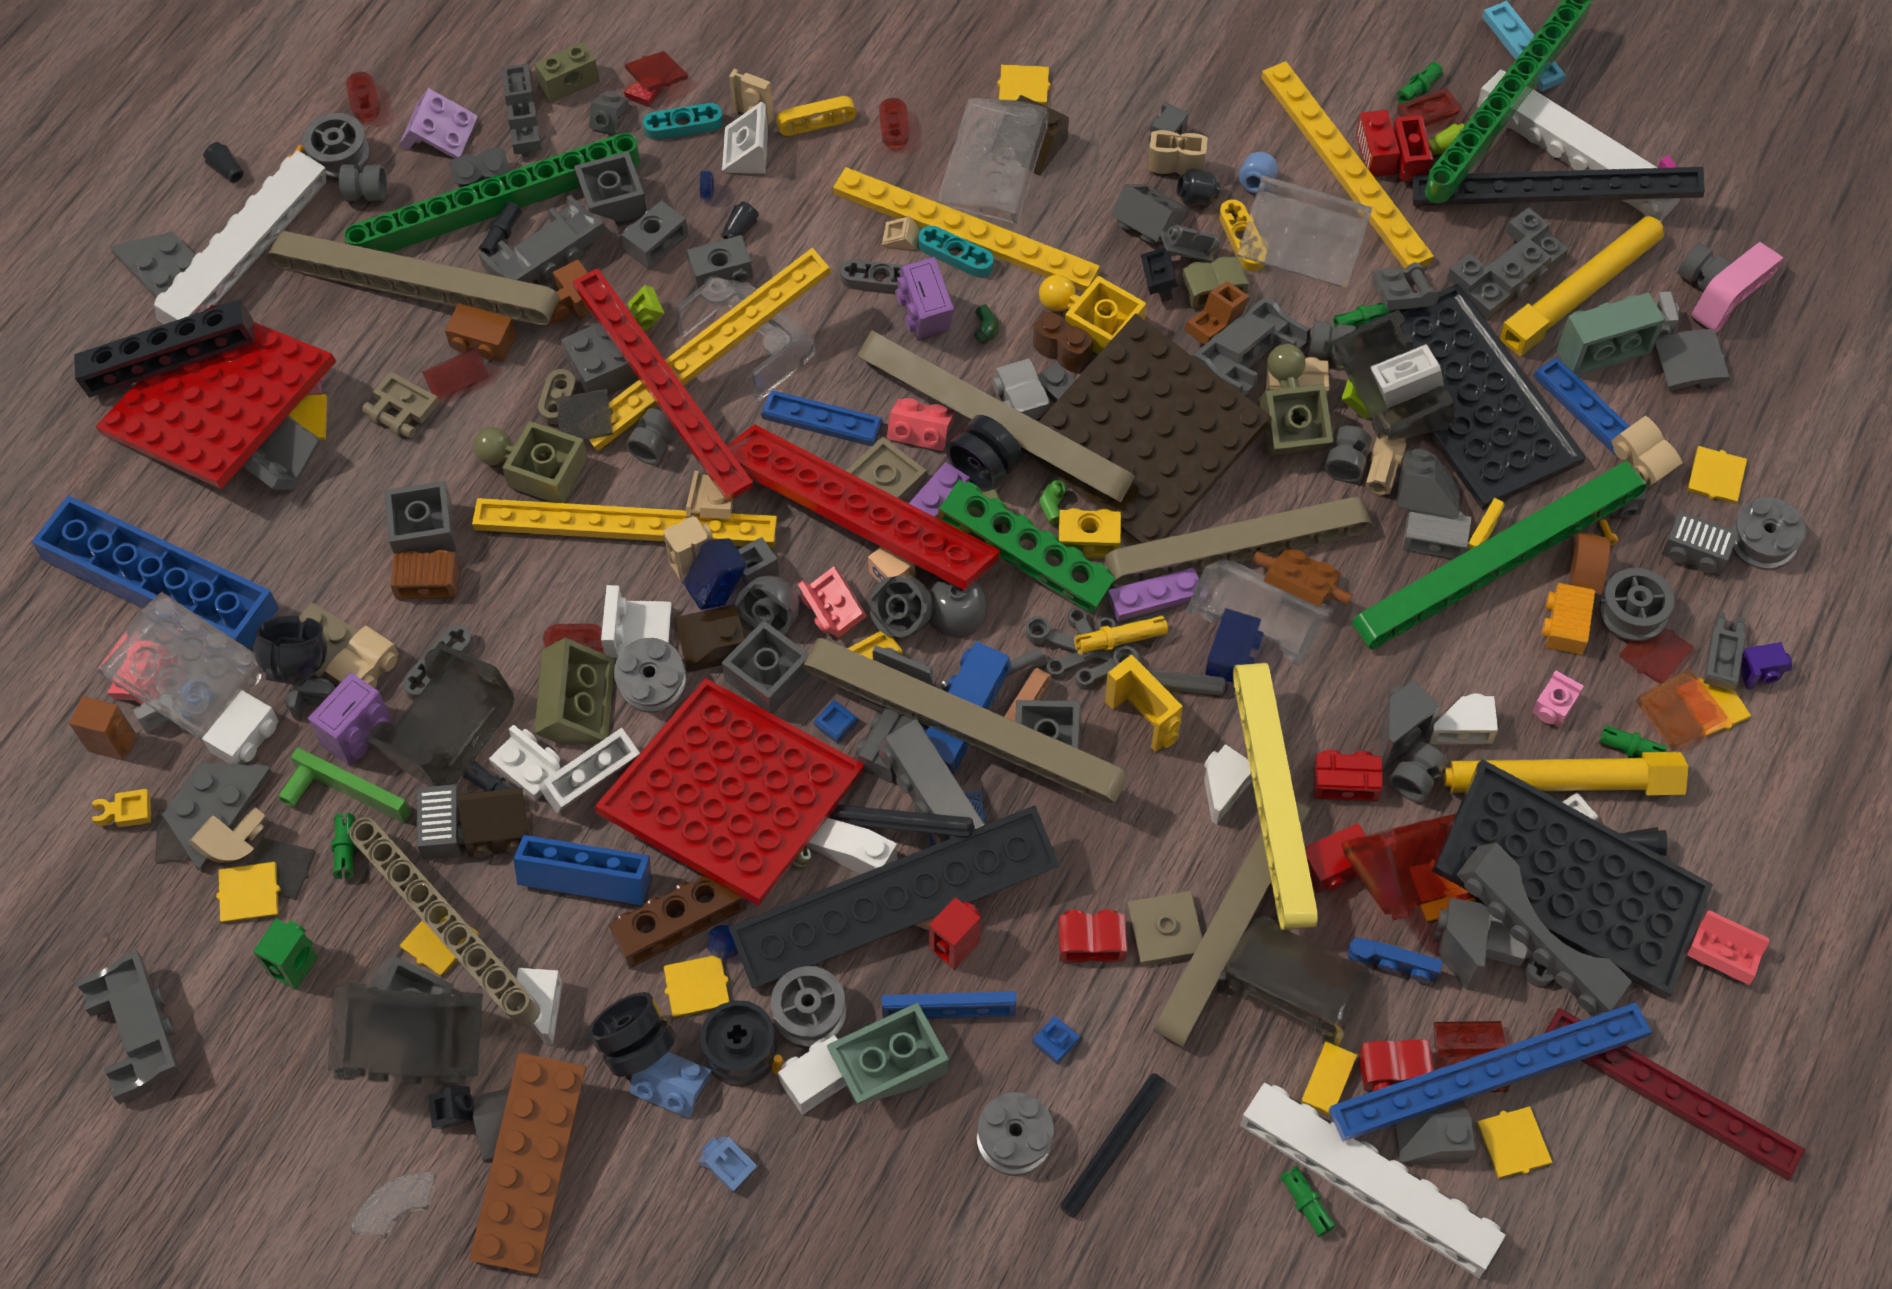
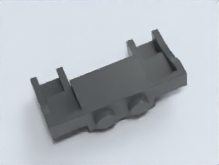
(548, 248)
(1515, 270)
(1248, 340)
(141, 1023)

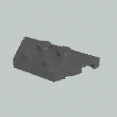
(155, 260)
(211, 791)

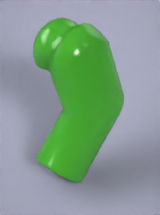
(1050, 500)

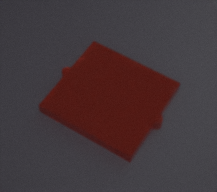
(656, 71)
(1658, 655)

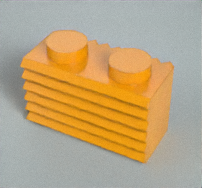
(1569, 618)

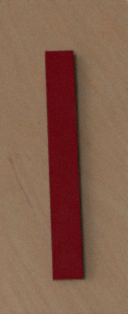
(1693, 1105)

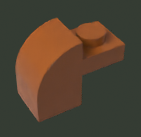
(569, 301)
(1221, 308)
(1589, 561)

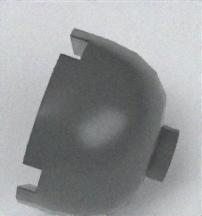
(768, 600)
(901, 606)
(958, 610)

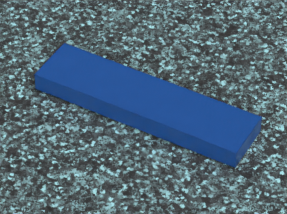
(1581, 401)
(822, 418)
(954, 1004)

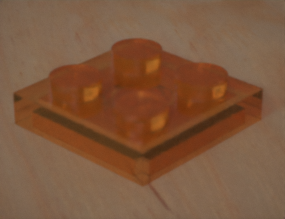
(1681, 709)

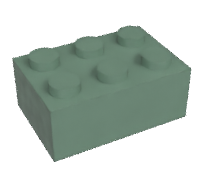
(1610, 334)

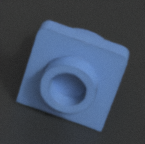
(726, 1161)

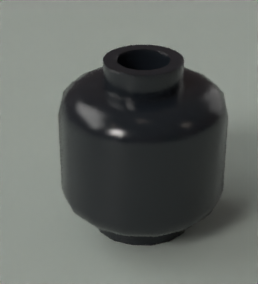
(1198, 188)

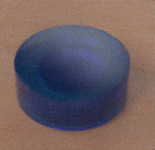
(706, 184)
(721, 942)

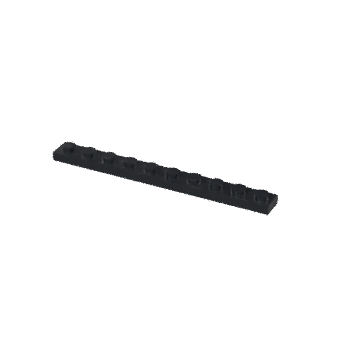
(1571, 186)

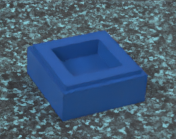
(835, 721)

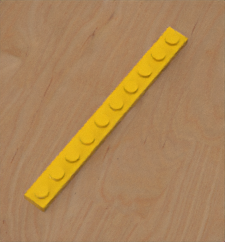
(1346, 165)
(999, 241)
(721, 337)
(611, 521)

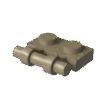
(404, 397)

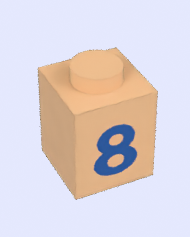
(887, 564)

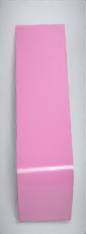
(1735, 285)

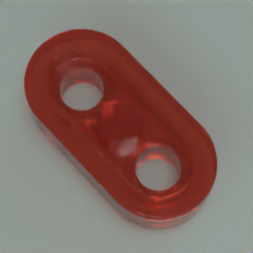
(363, 96)
(894, 123)
(577, 632)

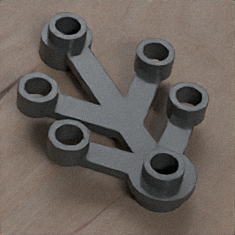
(1111, 657)

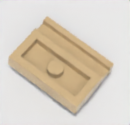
(748, 92)
(706, 499)

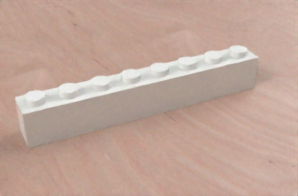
(1575, 142)
(242, 239)
(1373, 1180)

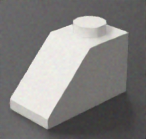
(1467, 722)
(1225, 780)
(546, 989)

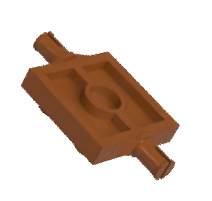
(1303, 577)

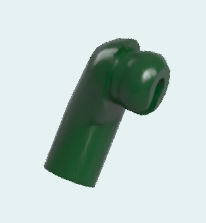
(989, 325)

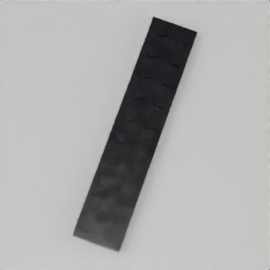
(893, 897)

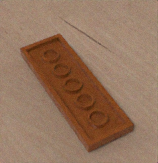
(528, 1163)

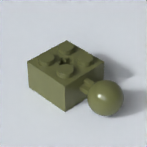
(1304, 403)
(539, 464)

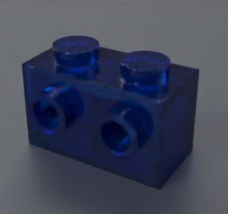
(714, 573)
(1233, 644)

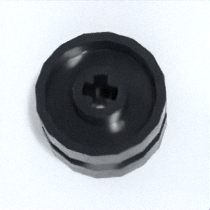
(984, 452)
(742, 1024)
(631, 1034)

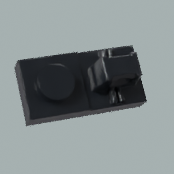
(1159, 273)

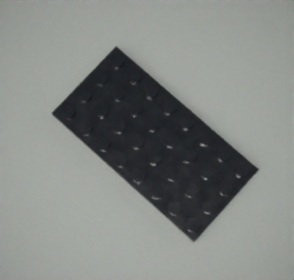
(1502, 426)
(1582, 877)

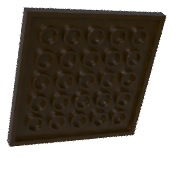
(1159, 419)

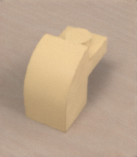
(222, 844)

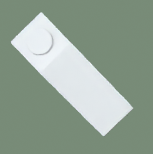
(853, 846)

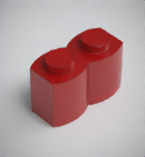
(1092, 937)
(1393, 1062)

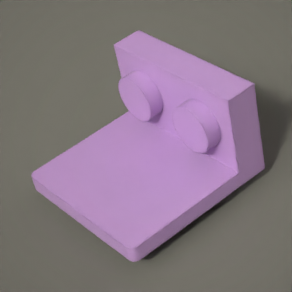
(439, 124)

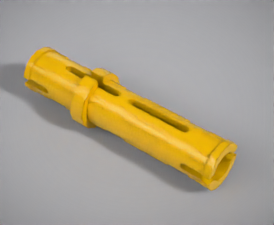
(1109, 637)

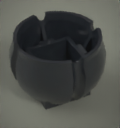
(290, 649)

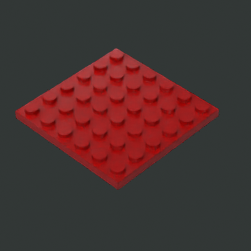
(219, 408)
(730, 790)

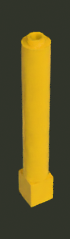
(1531, 322)
(1654, 773)

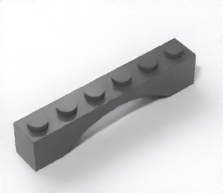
(1499, 885)

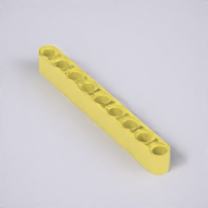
(1275, 797)

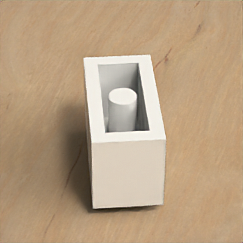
(241, 729)
(811, 1076)

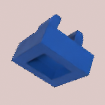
(1055, 1039)

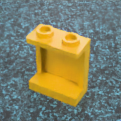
(1138, 686)

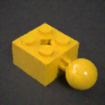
(1099, 310)

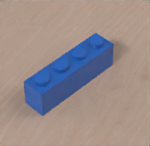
(977, 682)
(583, 870)

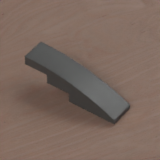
(521, 108)

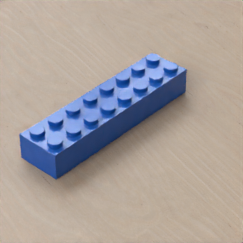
(142, 566)

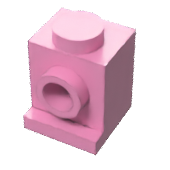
(1557, 699)

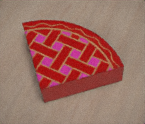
(639, 94)

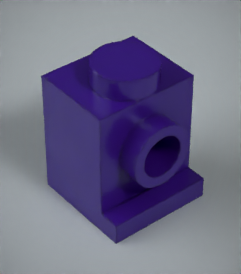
(1764, 664)

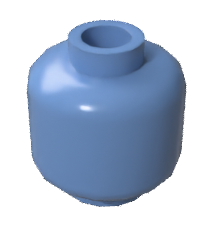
(1254, 167)

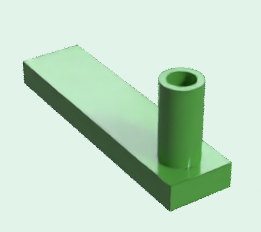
(312, 767)

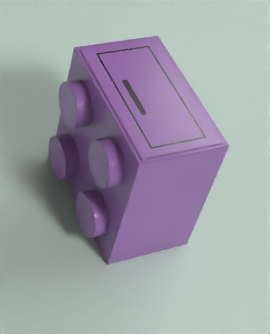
(924, 299)
(348, 717)

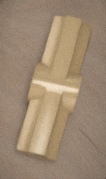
(1385, 461)

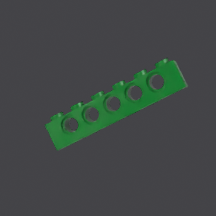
(1032, 562)

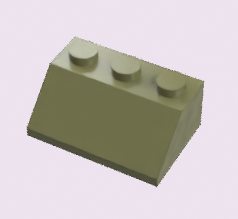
(574, 694)

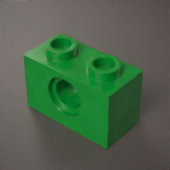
(286, 953)

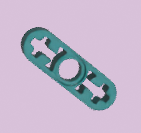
(690, 112)
(963, 261)

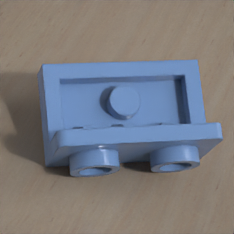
(671, 1083)

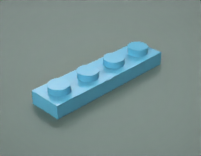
(1516, 36)

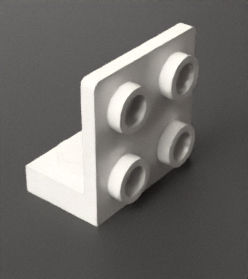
(632, 620)

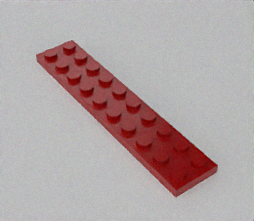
(863, 508)

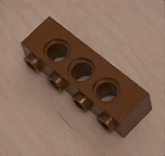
(669, 931)

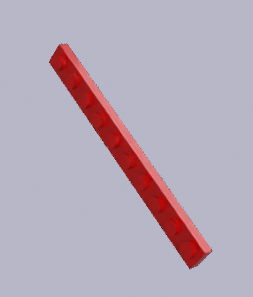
(663, 385)

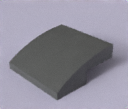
(1692, 359)

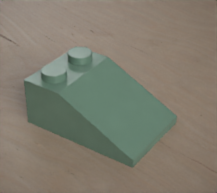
(890, 1056)

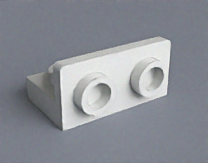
(525, 761)

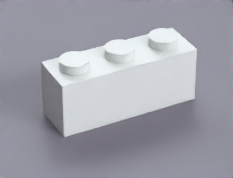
(589, 770)

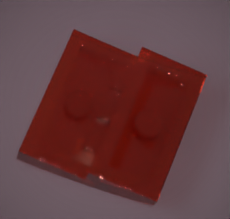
(1466, 1039)

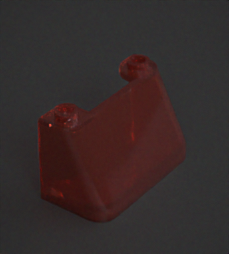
(1399, 863)

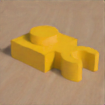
(127, 810)

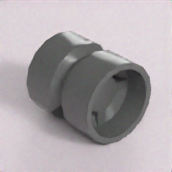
(365, 182)
(1701, 265)
(1321, 334)
(651, 436)
(1348, 454)
(1418, 771)

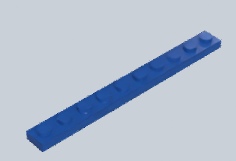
(1489, 1071)

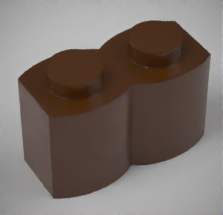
(1065, 343)

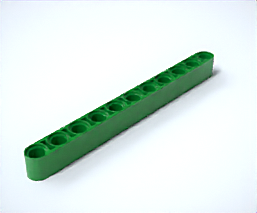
(1505, 99)
(483, 198)
(1498, 555)

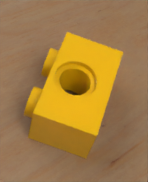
(1103, 522)

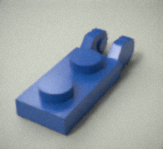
(1395, 959)

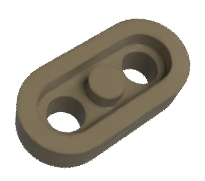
(550, 392)

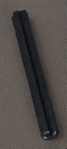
(904, 820)
(1113, 1145)

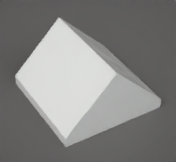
(746, 143)
(1407, 375)

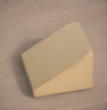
(901, 234)

